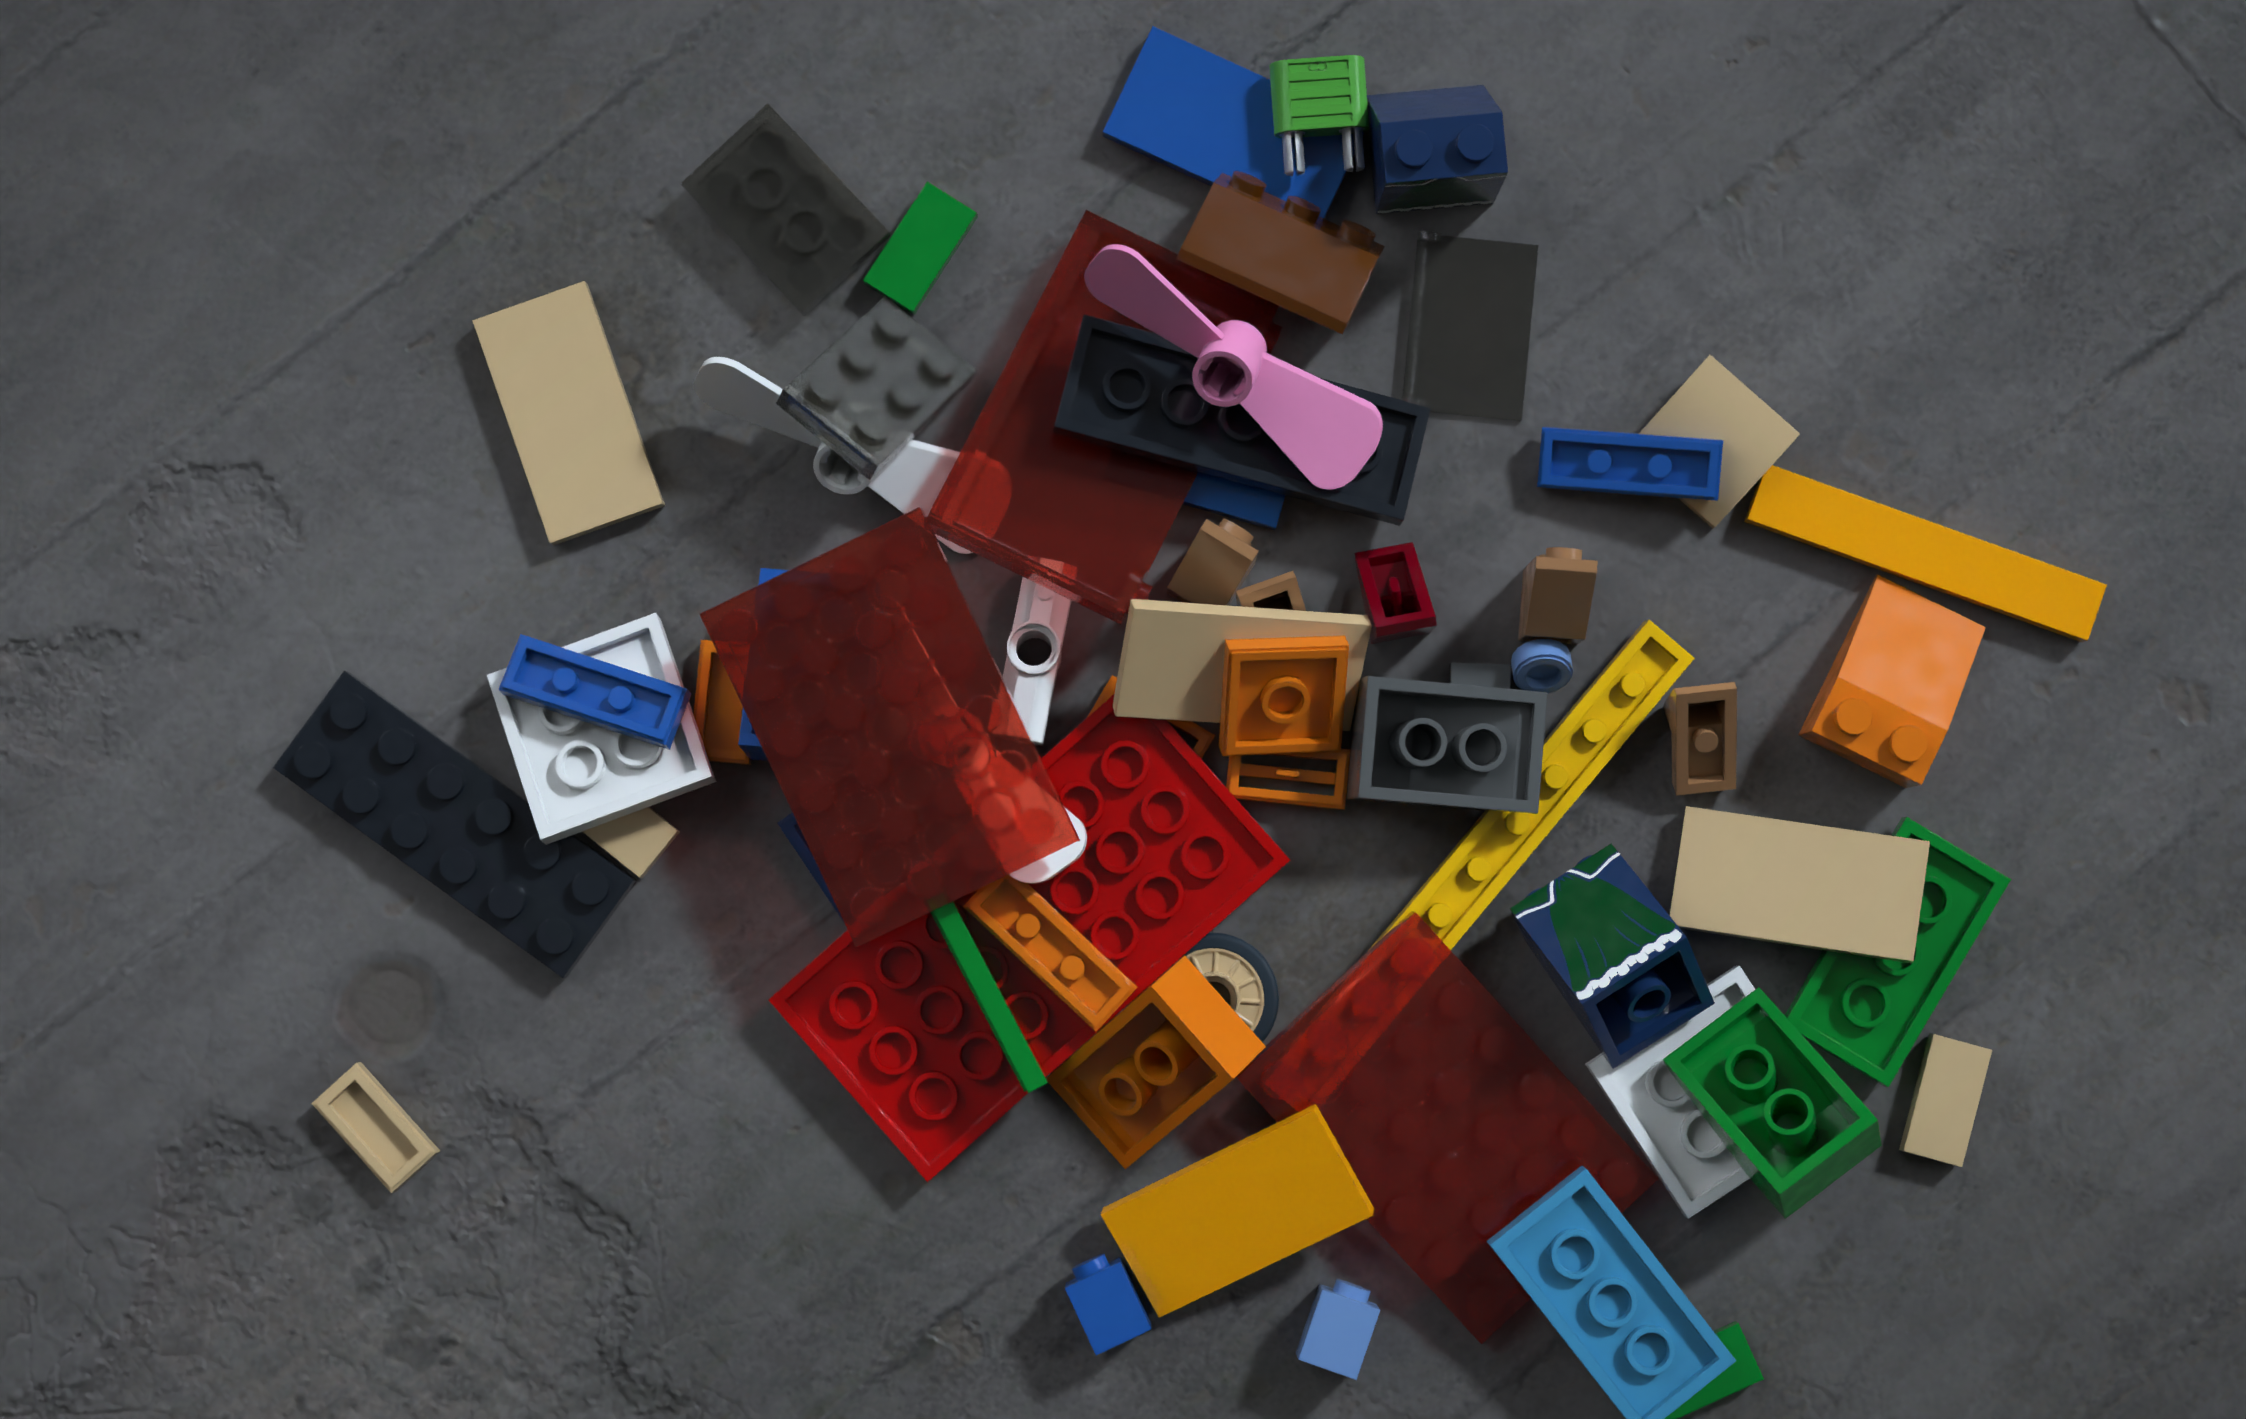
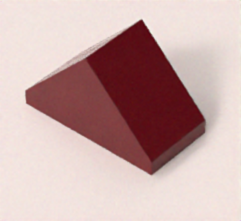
(1394, 593)

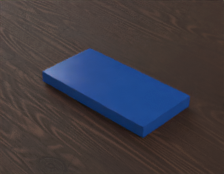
(1216, 120)

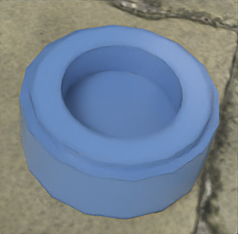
(1541, 665)

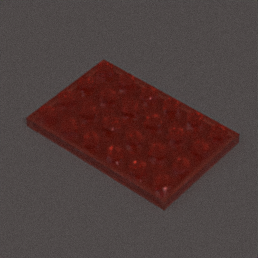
(889, 727)
(1440, 1114)

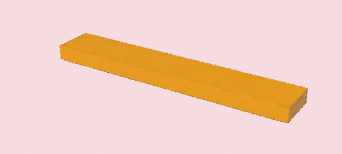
(1926, 553)

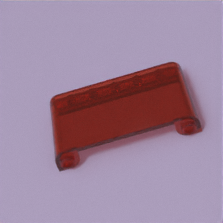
(1058, 505)

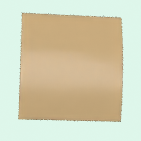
(1723, 408)

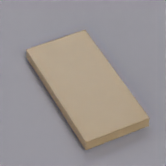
(568, 413)
(1177, 654)
(1799, 884)

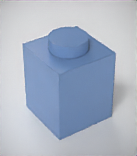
(1338, 1328)

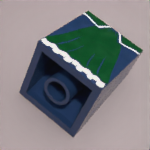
(1436, 149)
(1613, 954)

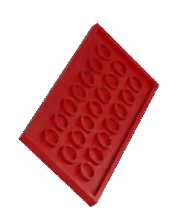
(1156, 876)

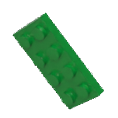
(1876, 1007)

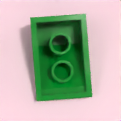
(1774, 1102)

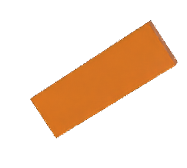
(1051, 949)

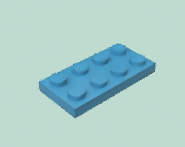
(1611, 1299)

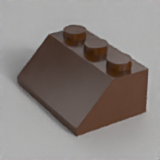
(1282, 250)

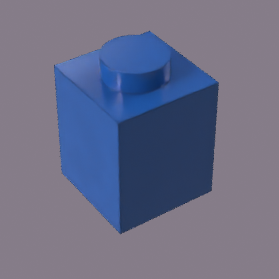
(1106, 1303)

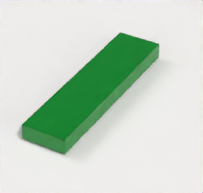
(989, 997)

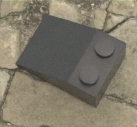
(1446, 745)

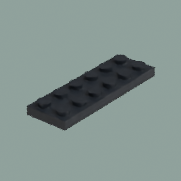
(1140, 398)
(453, 824)

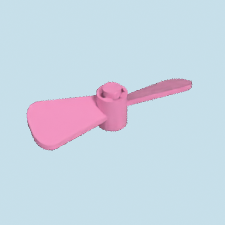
(1309, 419)

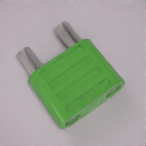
(1320, 100)

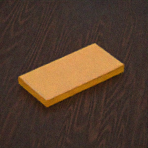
(1237, 1211)

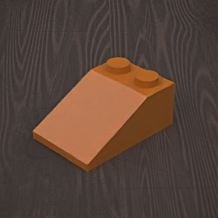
(1894, 684)
(1156, 1062)

